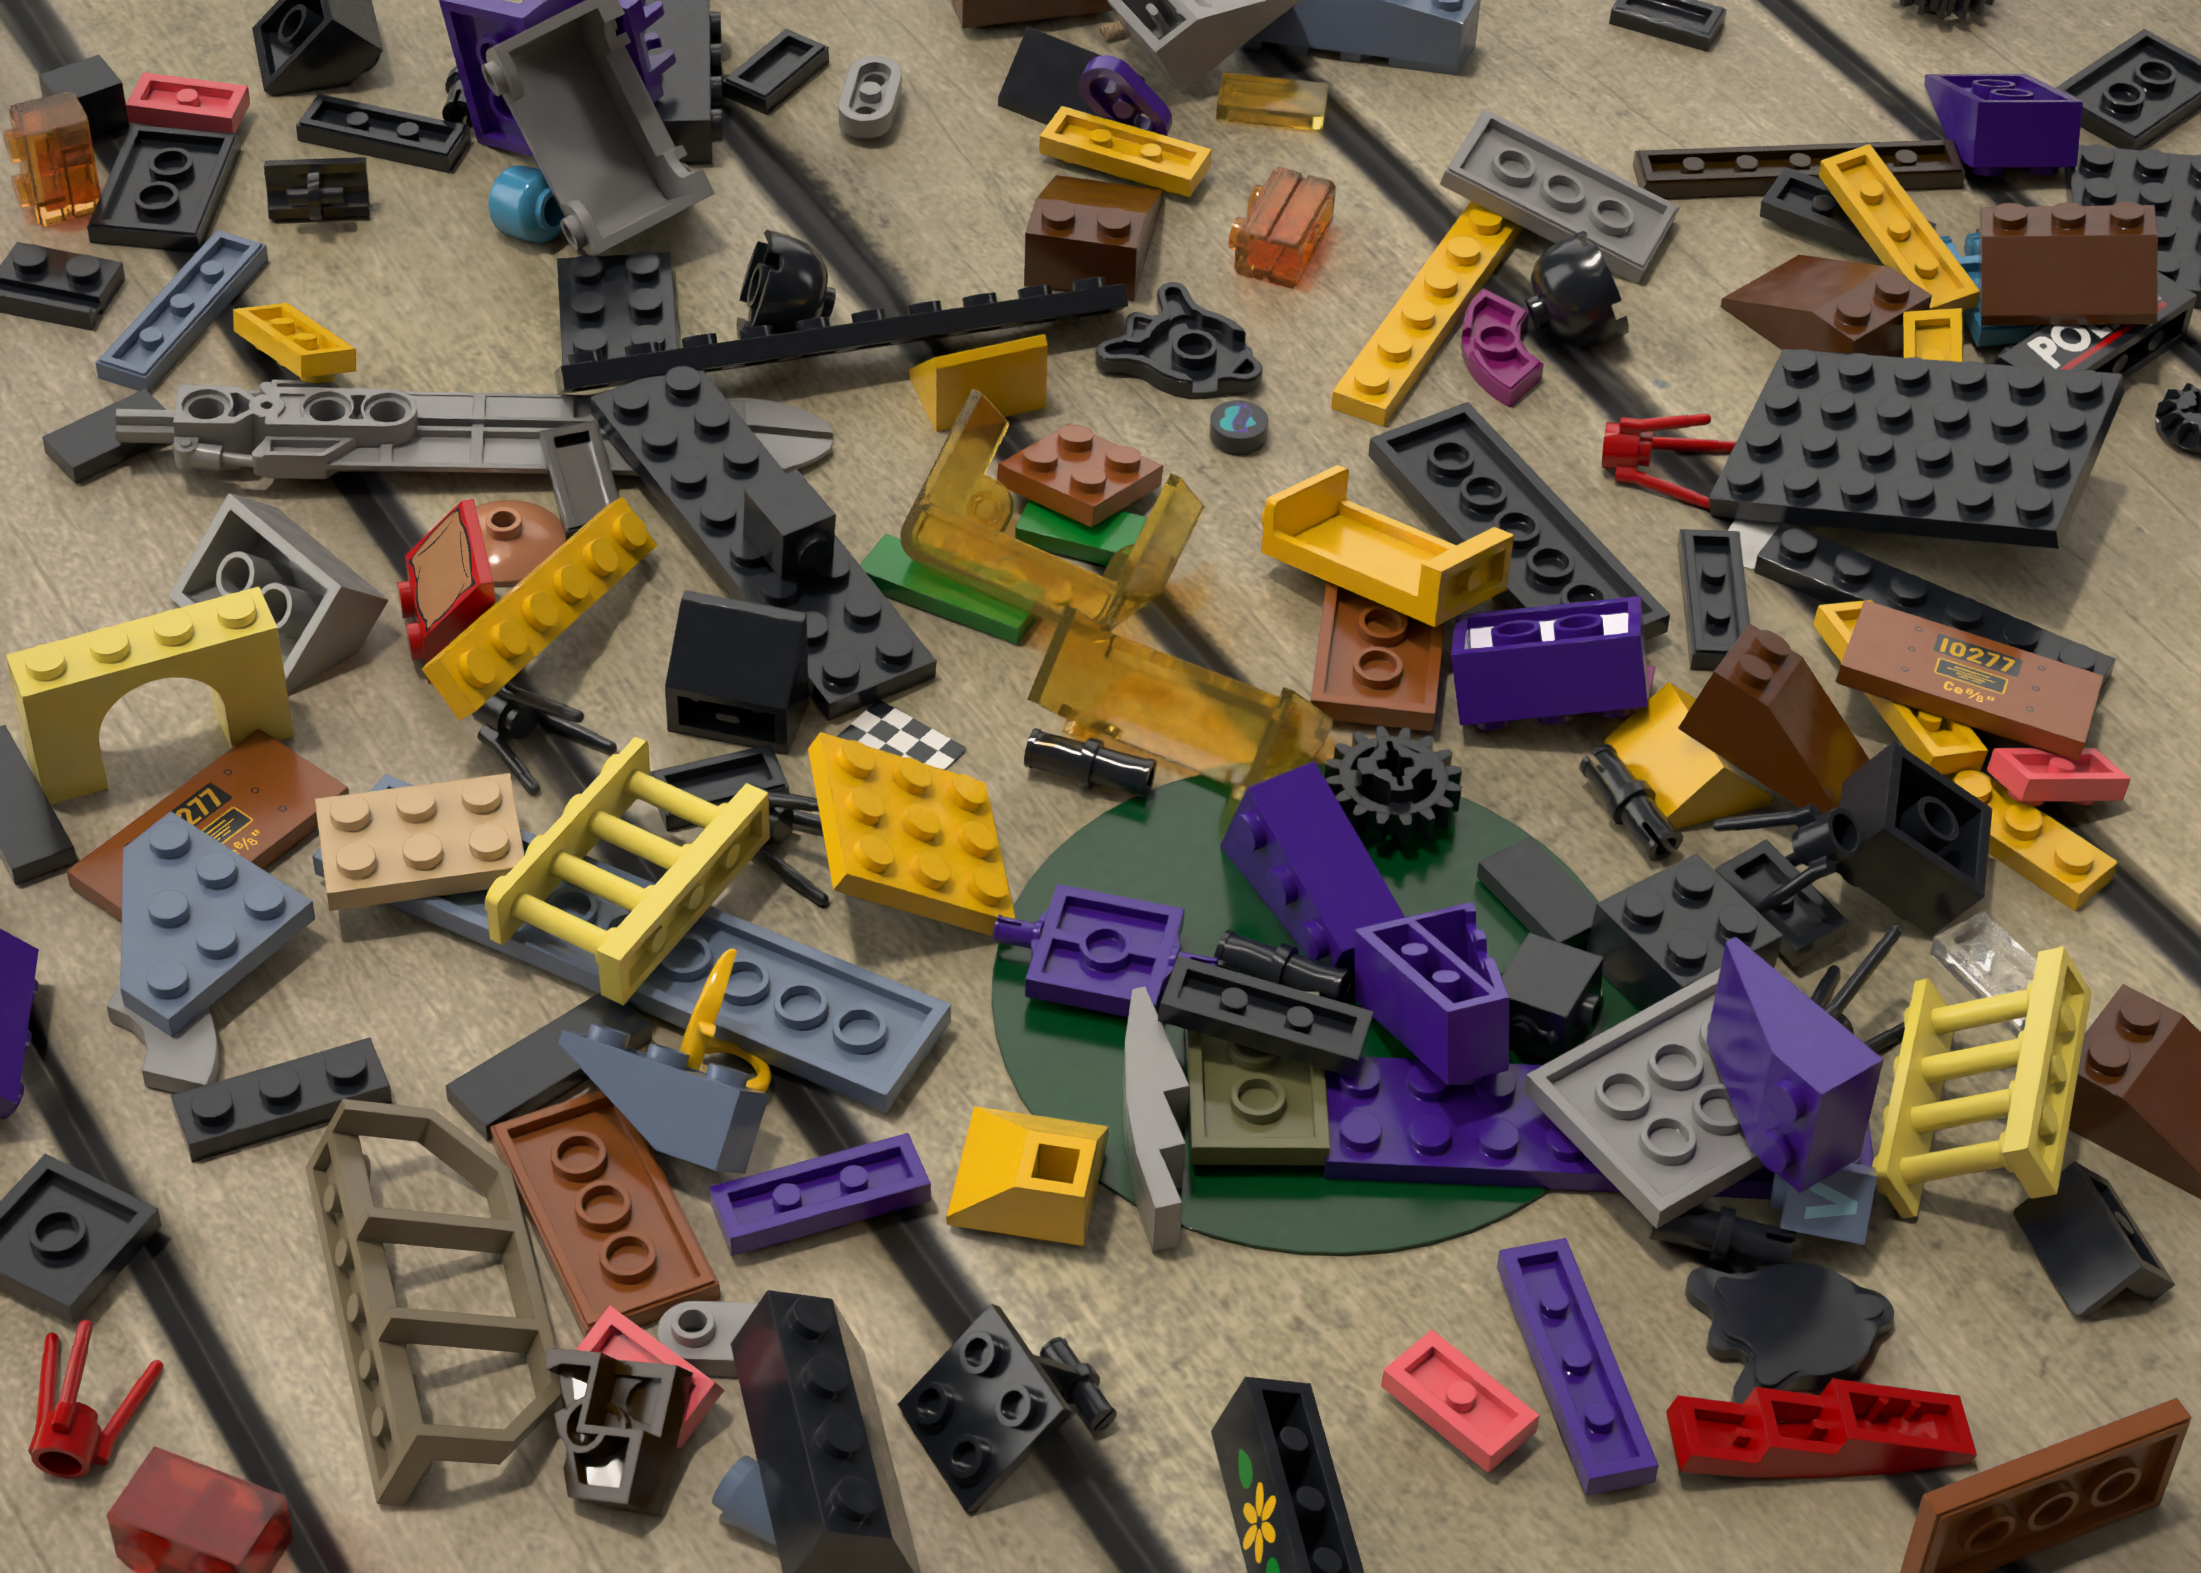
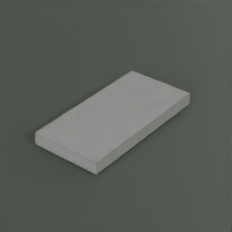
(1559, 194)

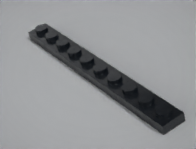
(818, 338)

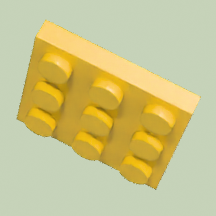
(909, 835)

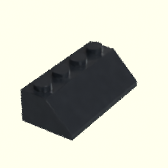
(820, 1440)

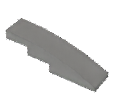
(1153, 1122)

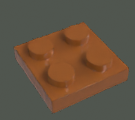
(1080, 474)

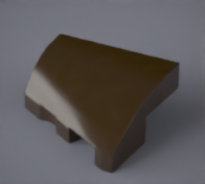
(618, 1427)

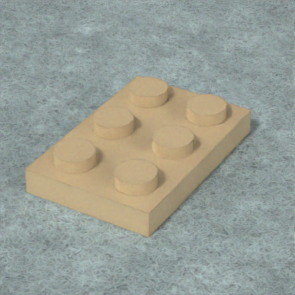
(418, 840)

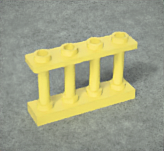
(658, 912)
(2035, 1102)

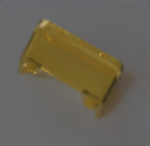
(962, 522)
(1173, 707)

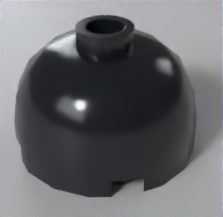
(785, 284)
(1575, 294)

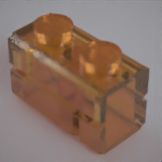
(53, 157)
(1282, 227)

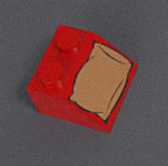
(446, 583)

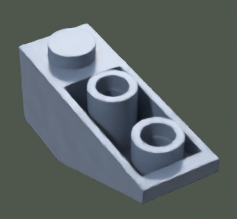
(674, 1107)

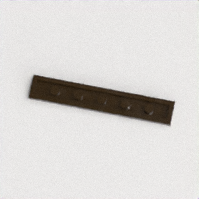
(1756, 168)

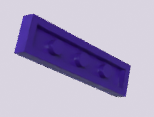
(1577, 1367)

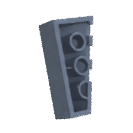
(1407, 32)

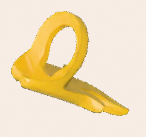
(700, 1031)

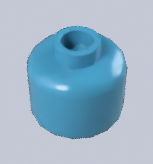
(524, 205)

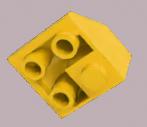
(1028, 1176)

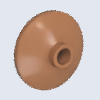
(517, 538)

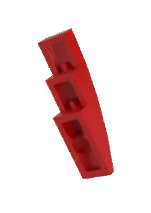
(1828, 1435)

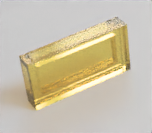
(1272, 101)

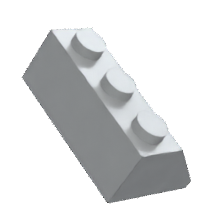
(312, 595)

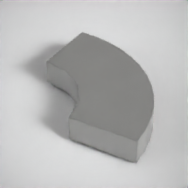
(173, 1062)

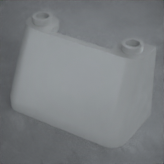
(593, 126)

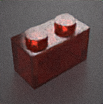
(197, 1520)

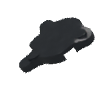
(1183, 349)
(1789, 1324)

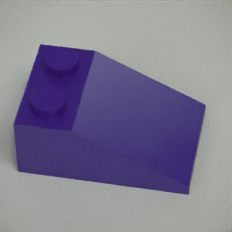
(2007, 121)
(1789, 1071)

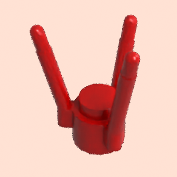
(1631, 445)
(68, 1435)

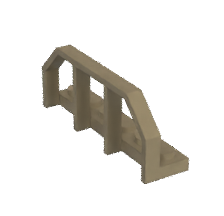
(378, 1331)

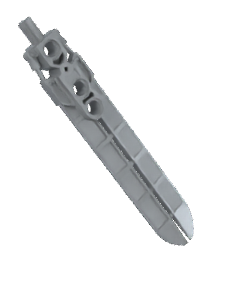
(327, 429)

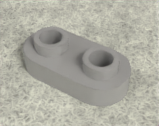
(870, 97)
(709, 1348)

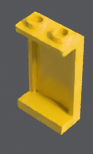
(1380, 557)

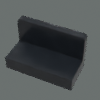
(2091, 1242)

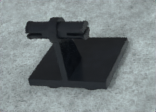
(997, 1402)

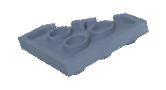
(196, 921)

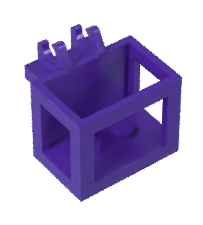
(482, 24)

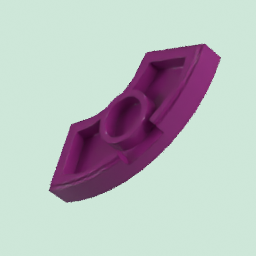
(1494, 348)

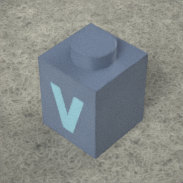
(1831, 1208)

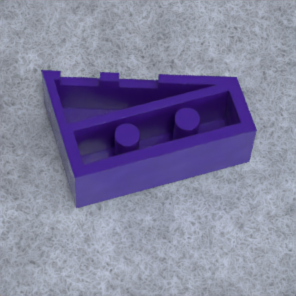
(1308, 864)
(1436, 991)

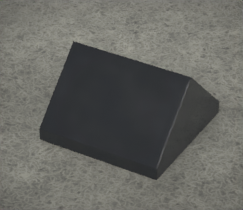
(1045, 77)

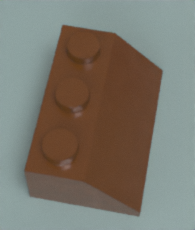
(2068, 264)

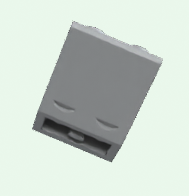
(1194, 35)

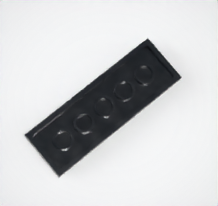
(1473, 481)

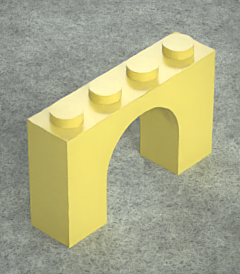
(75, 681)

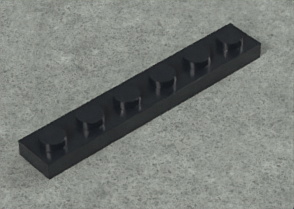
(1844, 575)

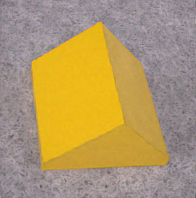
(1006, 373)
(1686, 776)

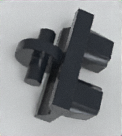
(317, 188)

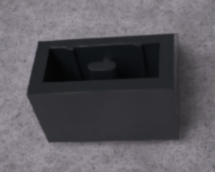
(737, 672)

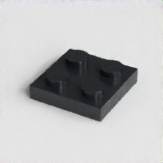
(68, 1237)

